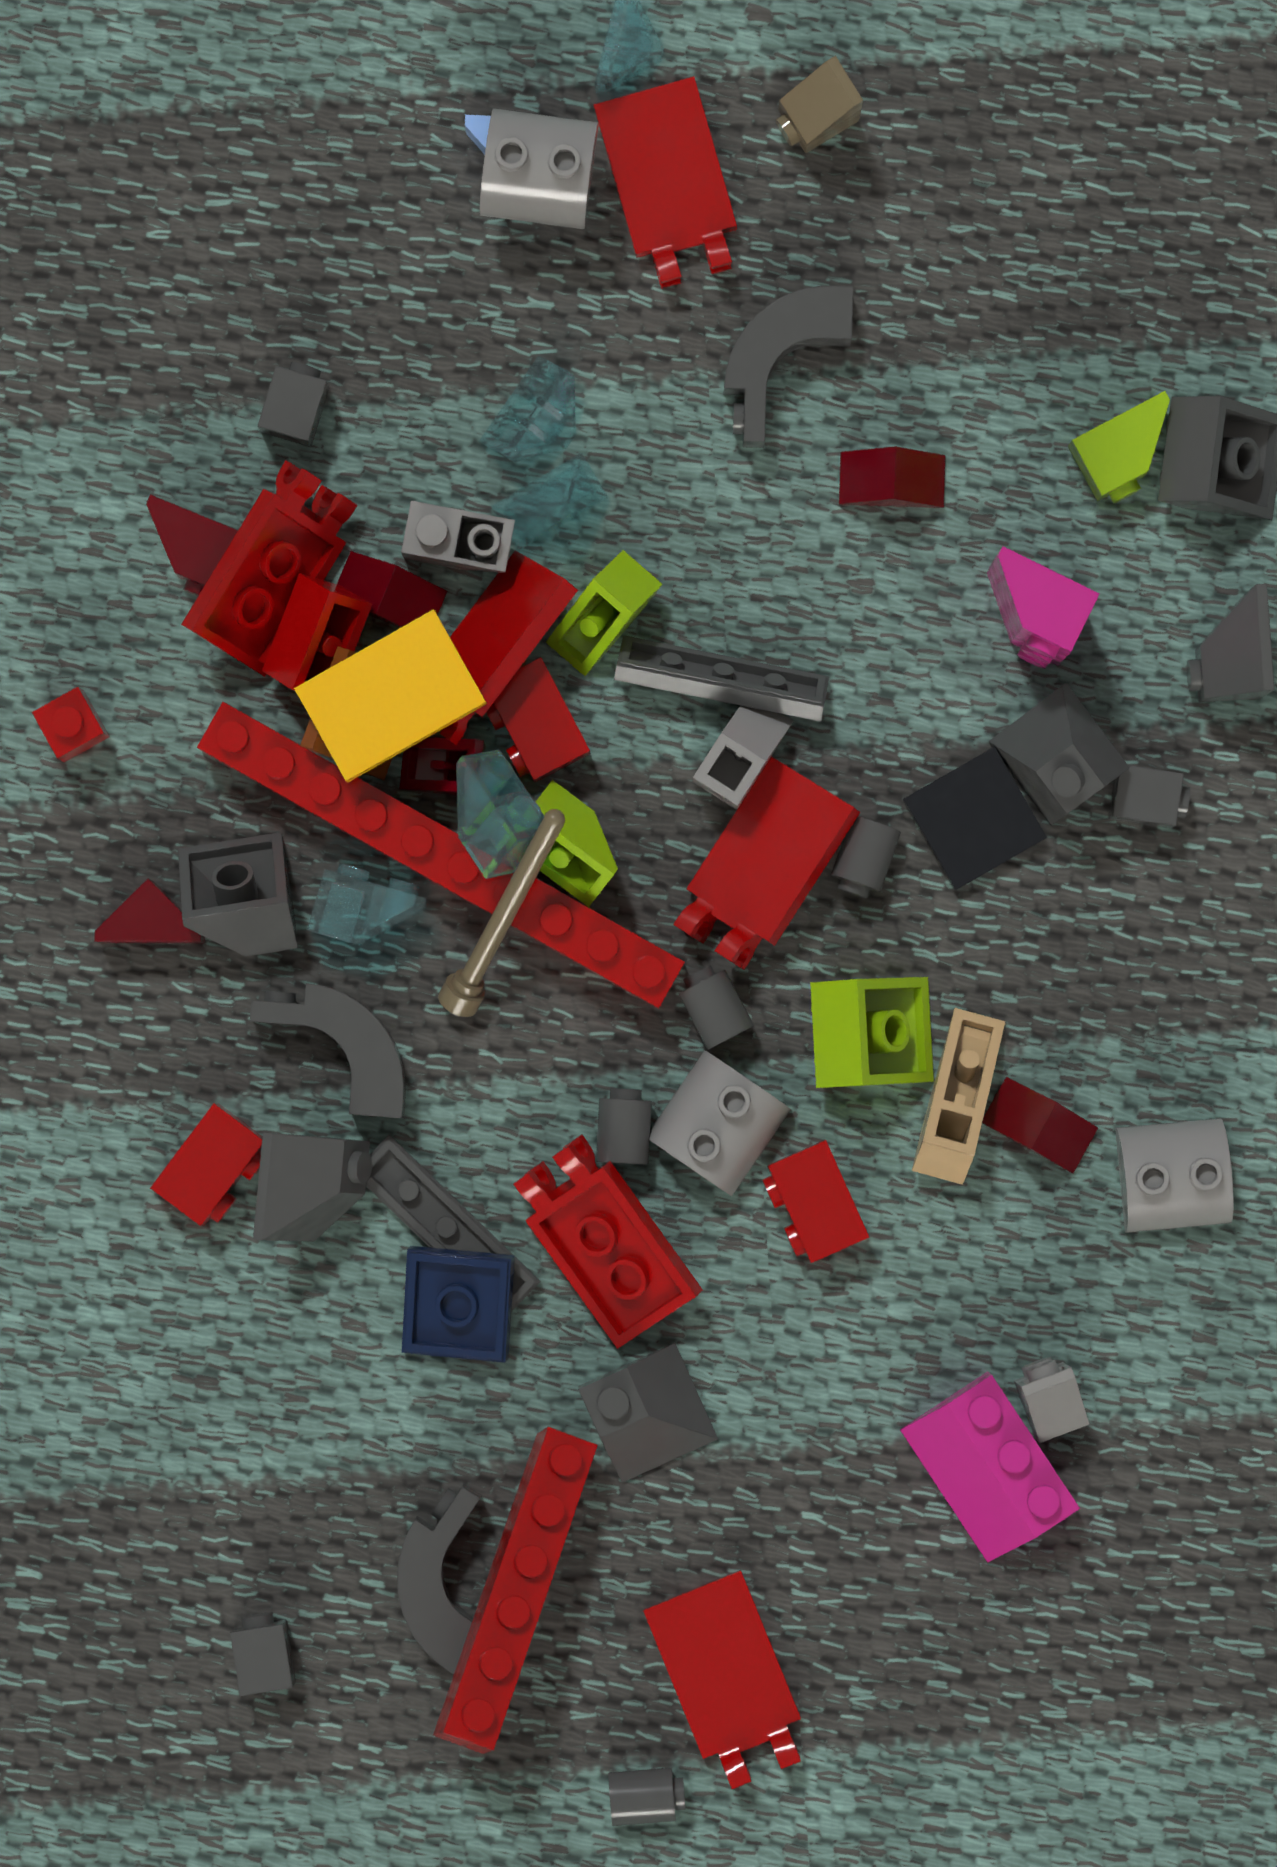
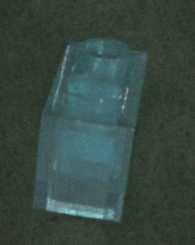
(494, 812)
(360, 910)

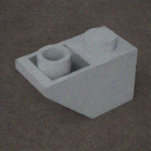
(457, 538)
(741, 753)
(1051, 1399)

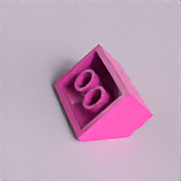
(1039, 607)
(989, 1468)

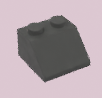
(1220, 457)

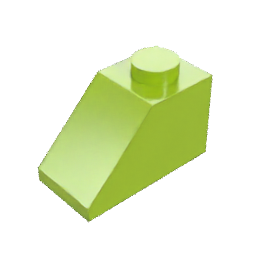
(1120, 449)
(603, 612)
(580, 856)

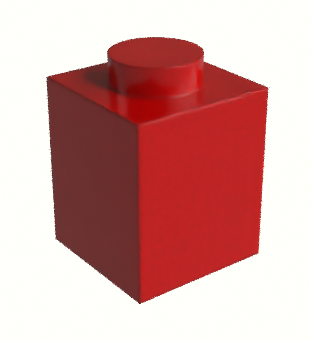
(70, 724)

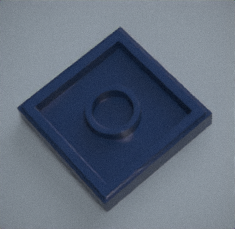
(458, 1304)

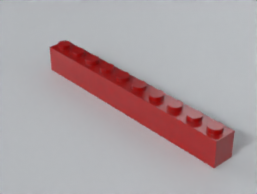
(436, 853)

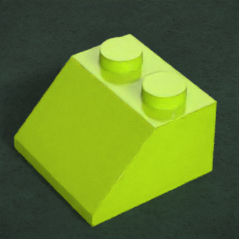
(871, 1032)

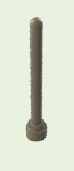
(465, 989)

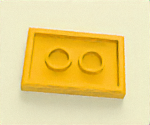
(390, 696)

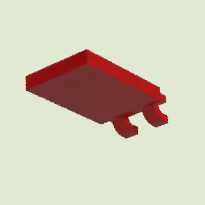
(667, 176)
(259, 569)
(507, 628)
(766, 861)
(606, 1243)
(725, 1673)

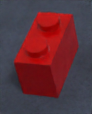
(311, 629)
(537, 723)
(210, 1166)
(816, 1202)

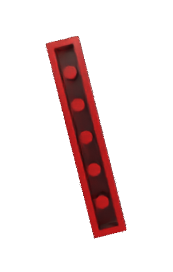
(515, 1590)

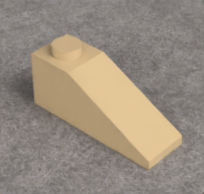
(959, 1097)

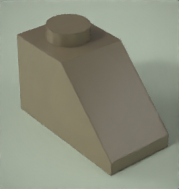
(819, 107)

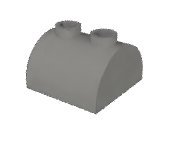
(538, 168)
(718, 1123)
(1175, 1175)

